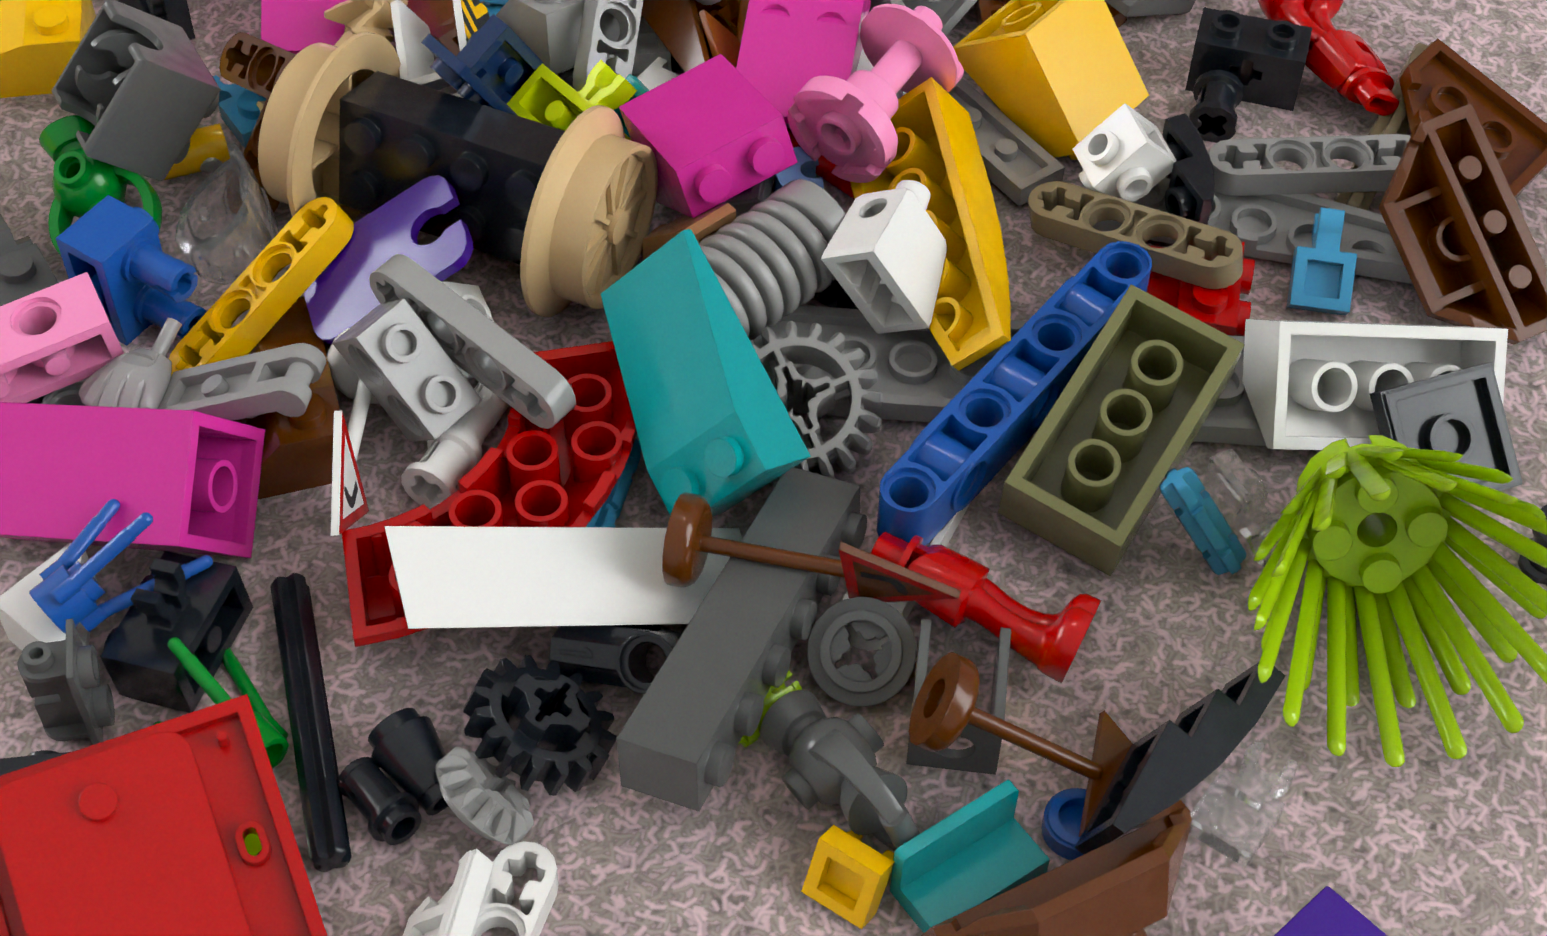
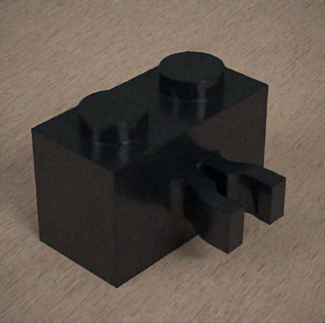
(199, 611)

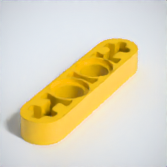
(305, 242)

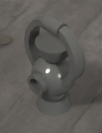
(836, 765)

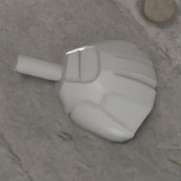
(135, 377)

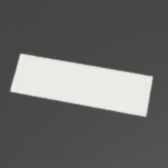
(542, 576)

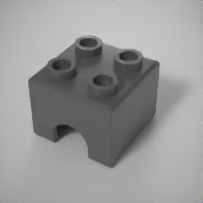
(138, 88)

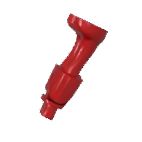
(1338, 55)
(1041, 638)

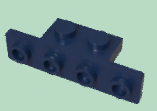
(489, 65)

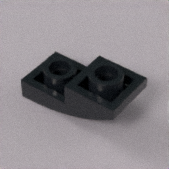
(1192, 174)

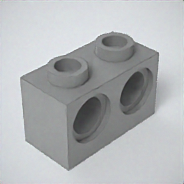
(407, 371)

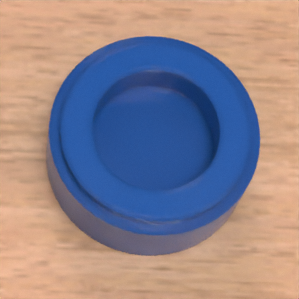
(1063, 821)

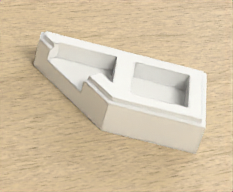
(459, 906)

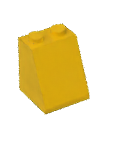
(1053, 68)

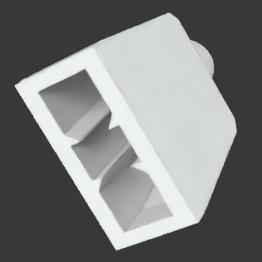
(890, 257)

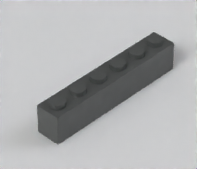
(737, 645)

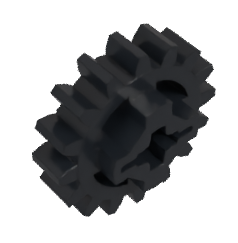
(539, 725)

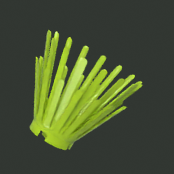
(1381, 533)

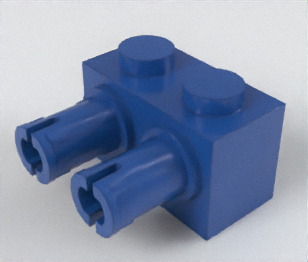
(129, 269)

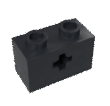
(1259, 51)

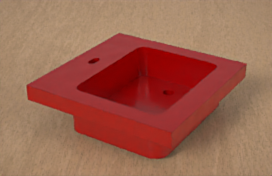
(154, 836)

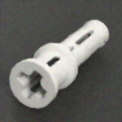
(453, 452)

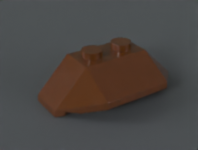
(1464, 230)
(1098, 894)

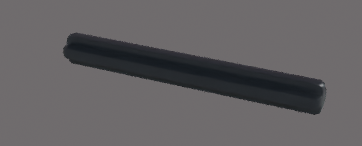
(310, 724)

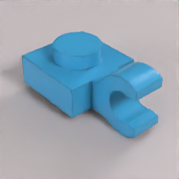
(1322, 274)

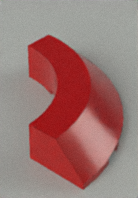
(527, 481)

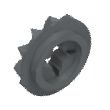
(831, 641)

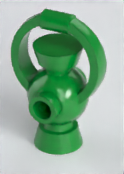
(84, 181)

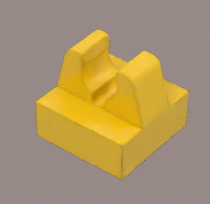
(848, 875)

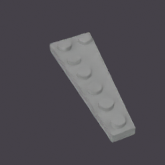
(1280, 223)

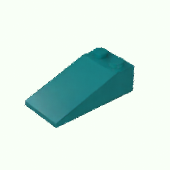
(696, 382)

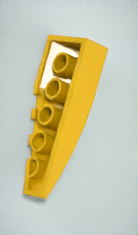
(944, 155)

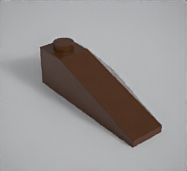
(297, 448)

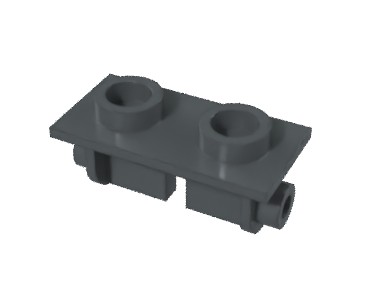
(67, 687)

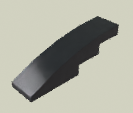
(1178, 756)

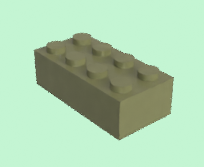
(1119, 429)

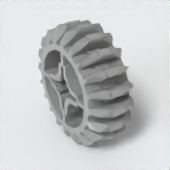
(824, 393)

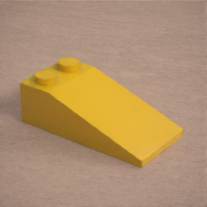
(39, 42)

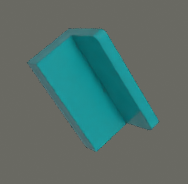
(966, 859)

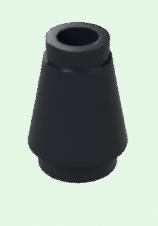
(408, 752)

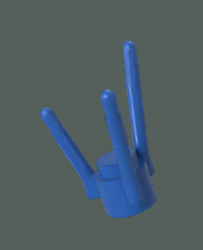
(72, 590)

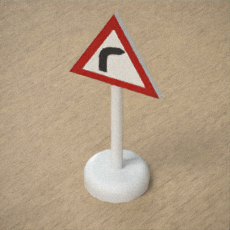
(348, 495)

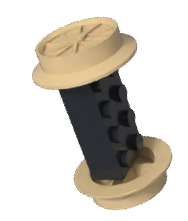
(530, 193)

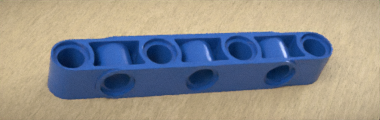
(1005, 399)

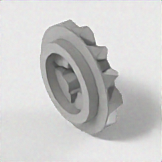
(482, 799)

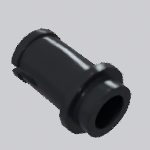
(389, 813)

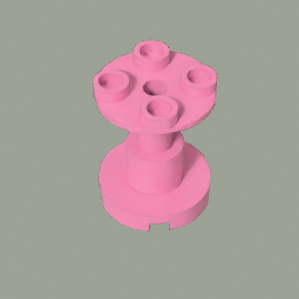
(852, 117)

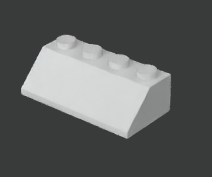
(1317, 377)

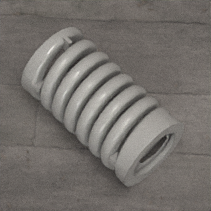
(774, 254)

